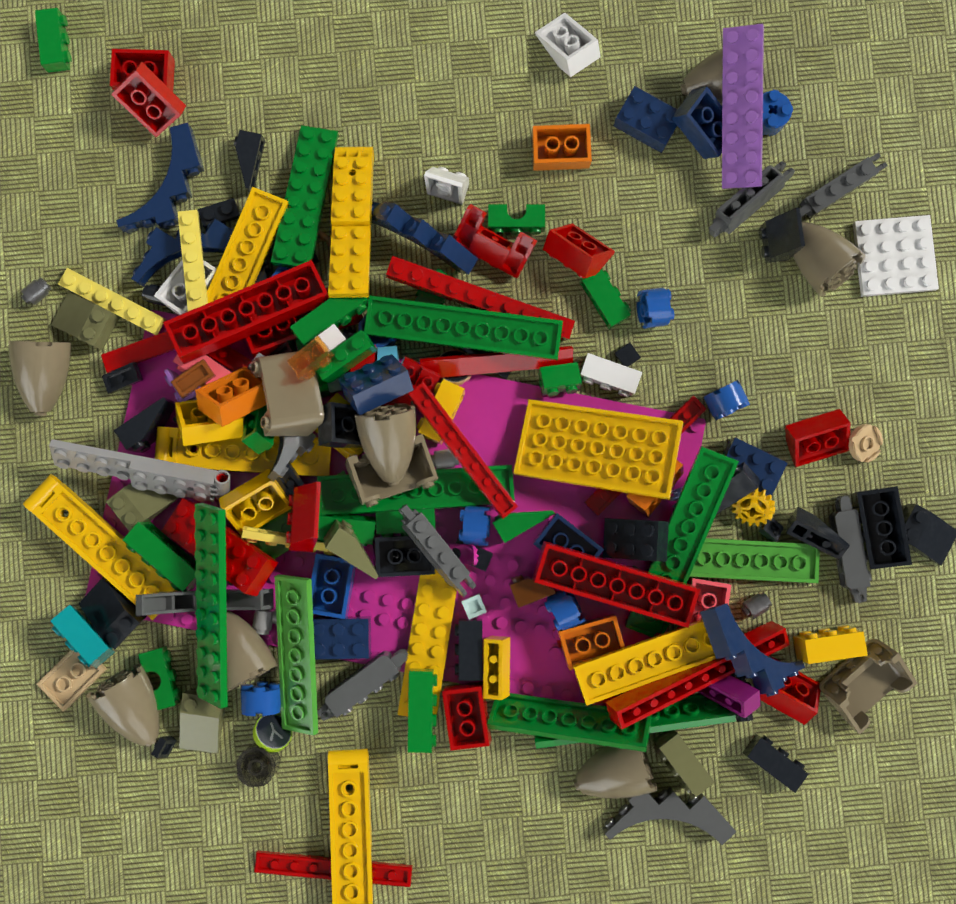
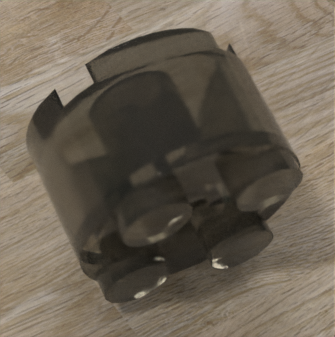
(256, 776)

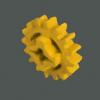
(754, 508)

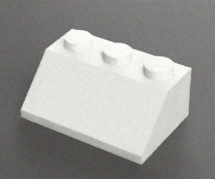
(173, 290)

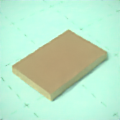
(69, 680)

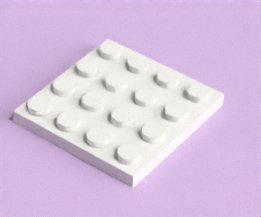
(897, 255)

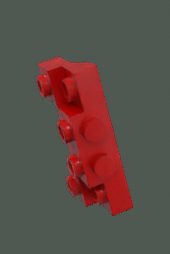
(492, 247)
(417, 374)

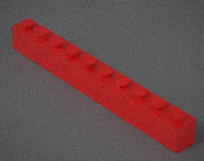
(467, 293)
(657, 695)

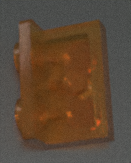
(310, 358)

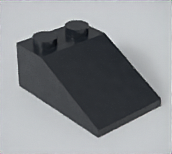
(782, 236)
(338, 427)
(141, 430)
(928, 533)
(399, 557)
(110, 613)

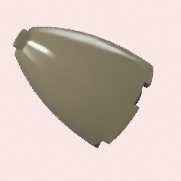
(706, 73)
(826, 258)
(39, 372)
(388, 439)
(246, 653)
(128, 705)
(615, 774)

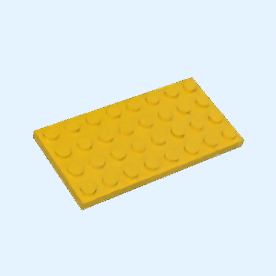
(599, 448)

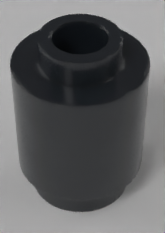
(149, 292)

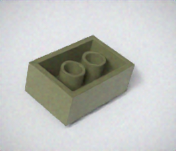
(682, 762)

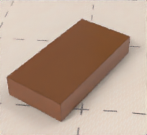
(193, 378)

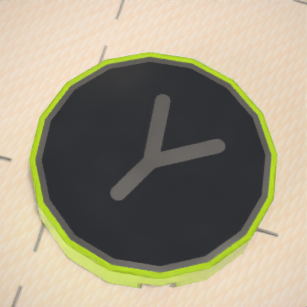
(269, 733)

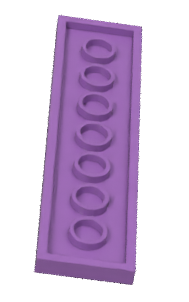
(742, 106)

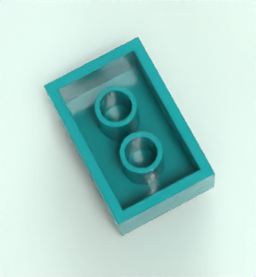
(81, 637)

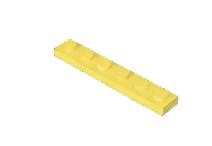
(192, 259)
(112, 301)
(273, 538)

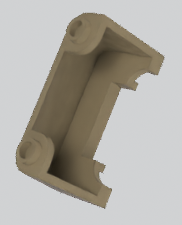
(291, 403)
(372, 488)
(864, 681)

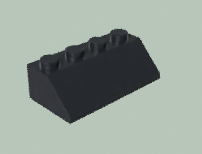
(884, 527)

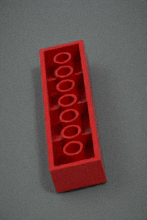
(246, 312)
(615, 584)

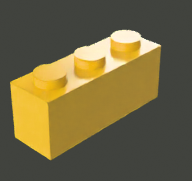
(496, 668)

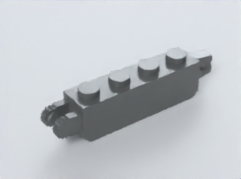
(840, 186)
(749, 200)
(435, 549)
(853, 564)
(361, 683)

